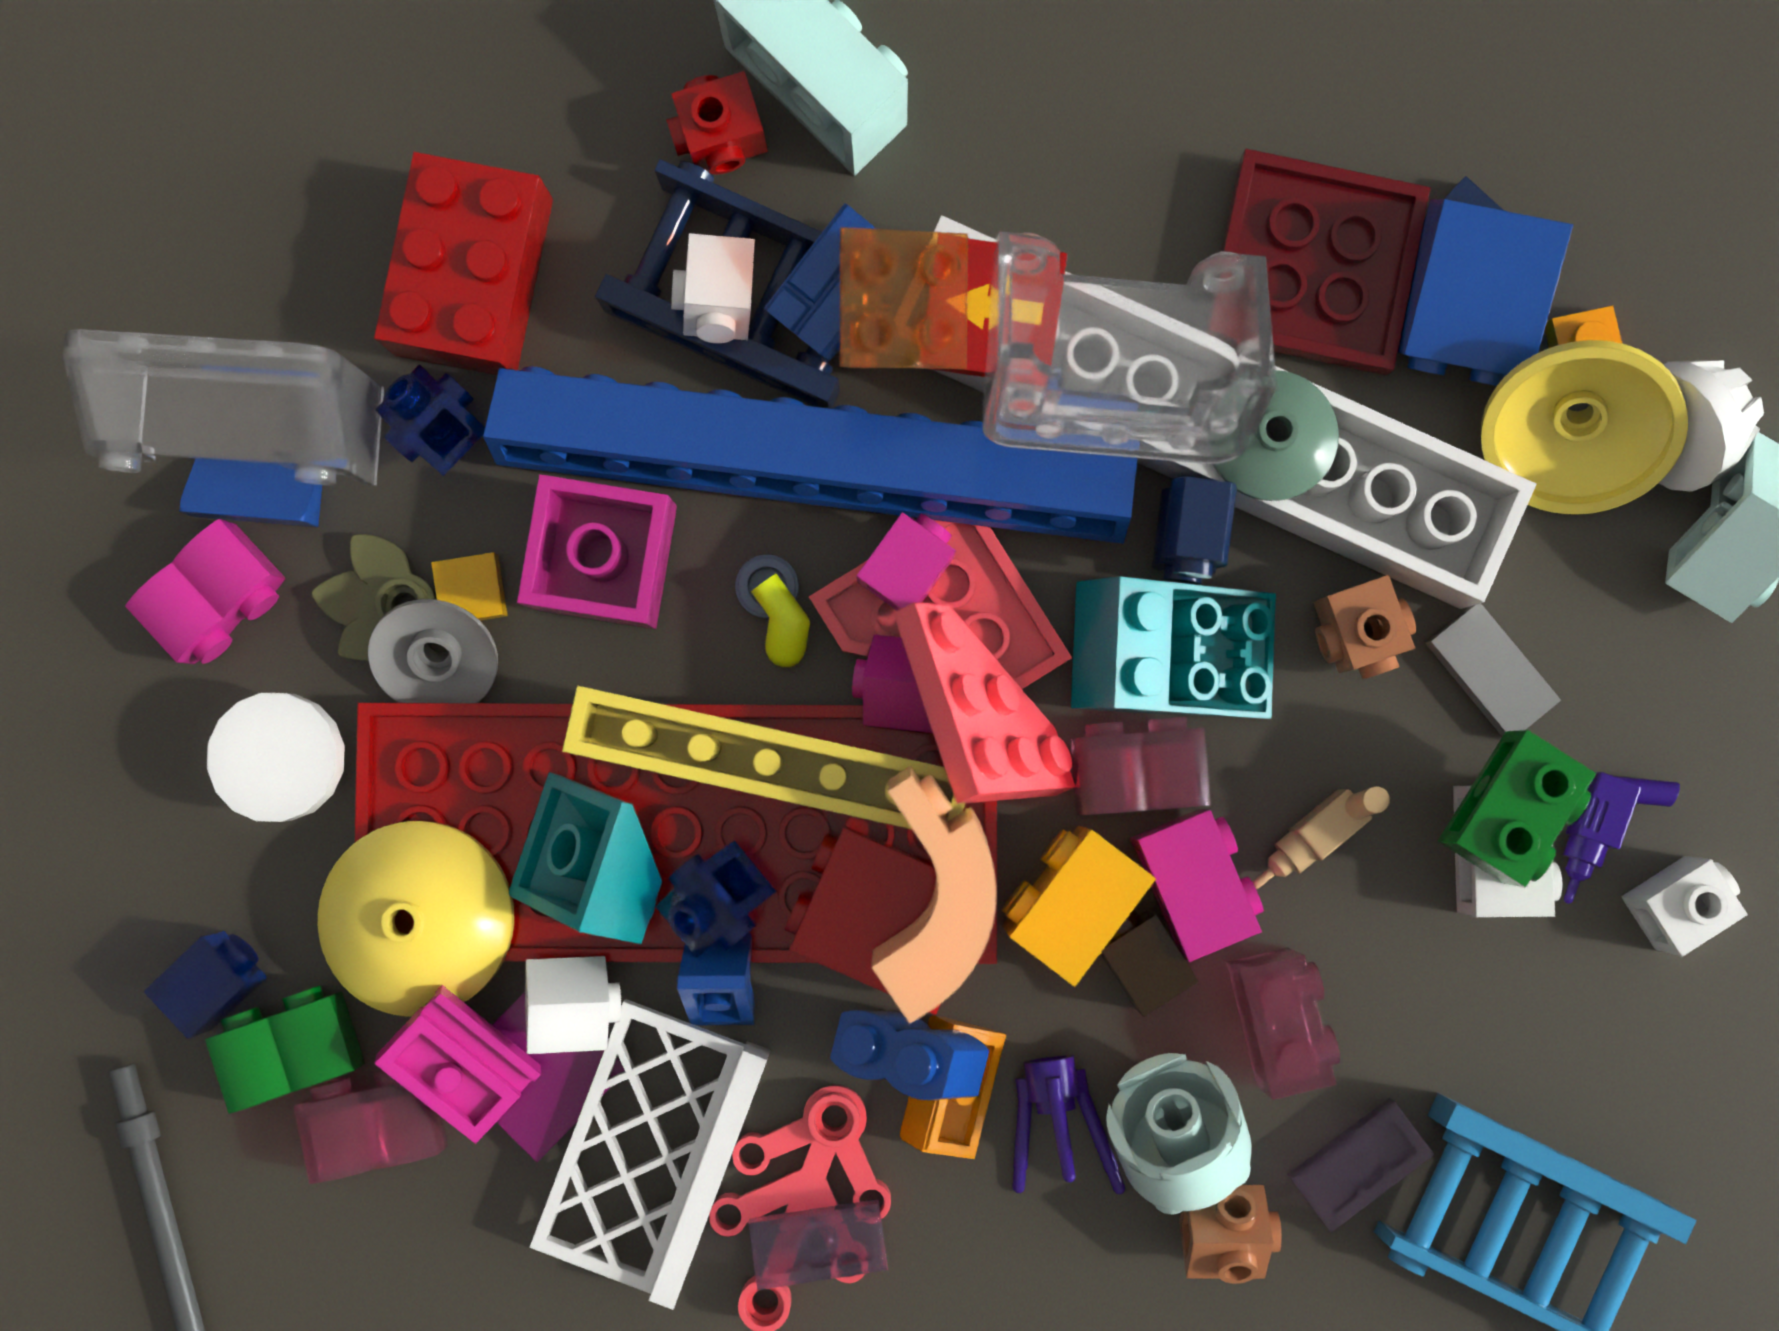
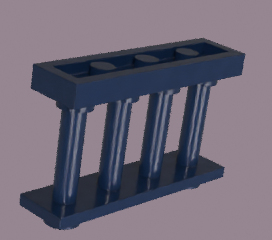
(638, 299)

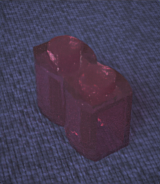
(1140, 769)
(365, 1128)

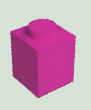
(907, 561)
(889, 687)

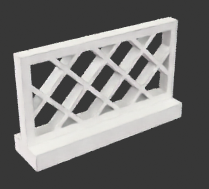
(701, 1175)

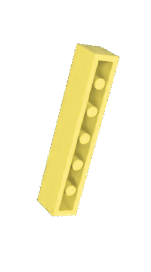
(742, 756)

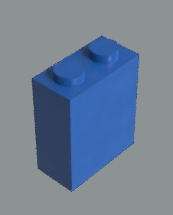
(1481, 289)

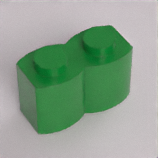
(285, 1051)

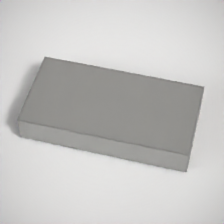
(1492, 670)

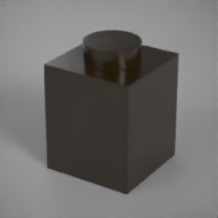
(1147, 962)

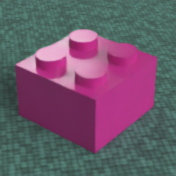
(597, 551)

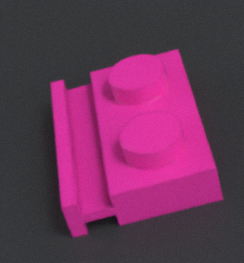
(458, 1064)

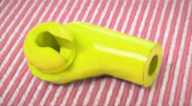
(787, 622)

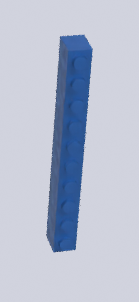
(802, 454)

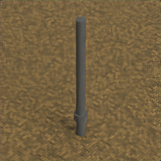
(138, 1133)

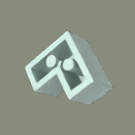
(1734, 547)

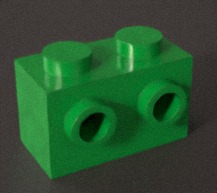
(1518, 808)

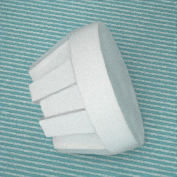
(1719, 422)
(275, 757)

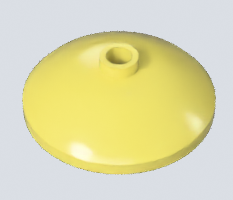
(1592, 455)
(456, 906)

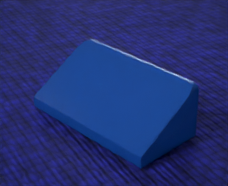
(249, 493)

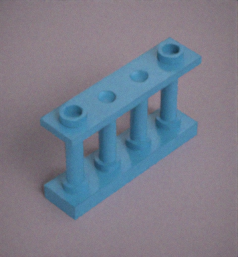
(1526, 1163)

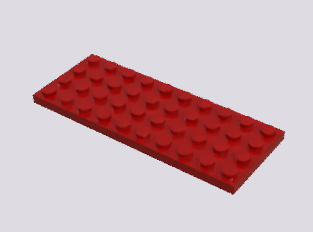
(489, 764)

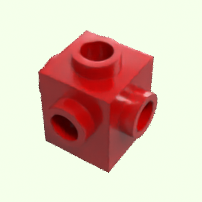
(717, 123)

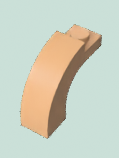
(947, 940)

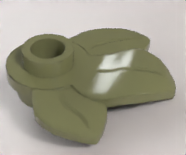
(369, 592)

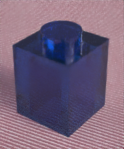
(206, 982)

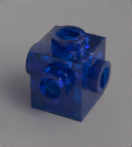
(430, 419)
(715, 899)

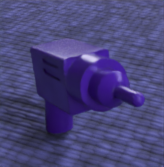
(1607, 820)

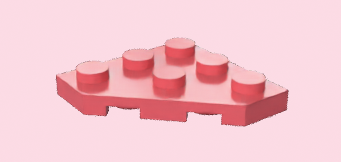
(978, 586)
(981, 719)

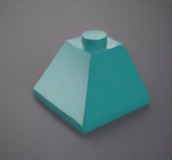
(587, 863)

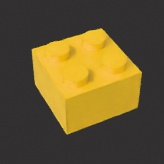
(1075, 902)

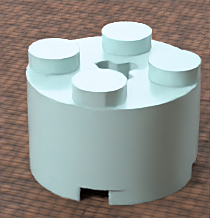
(1180, 1133)

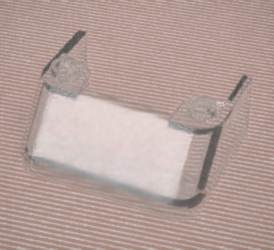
(223, 402)

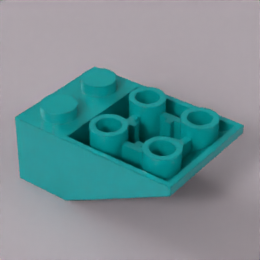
(1172, 648)

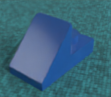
(718, 985)

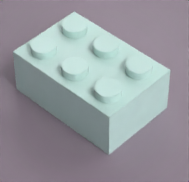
(821, 71)

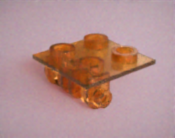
(903, 299)

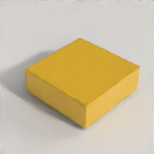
(472, 584)

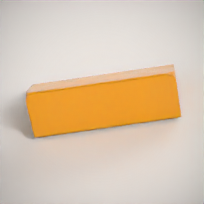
(954, 1125)

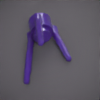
(1053, 1085)

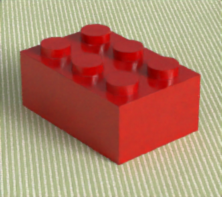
(464, 264)

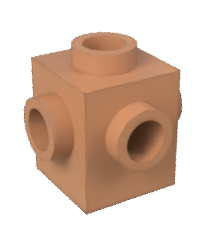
(1371, 606)
(1231, 1237)

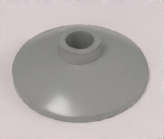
(418, 674)

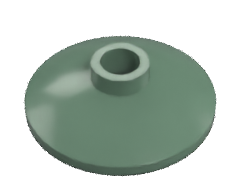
(1289, 467)

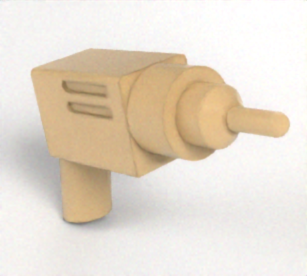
(1323, 831)

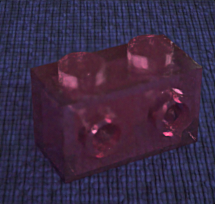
(1282, 1022)

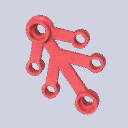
(803, 1188)

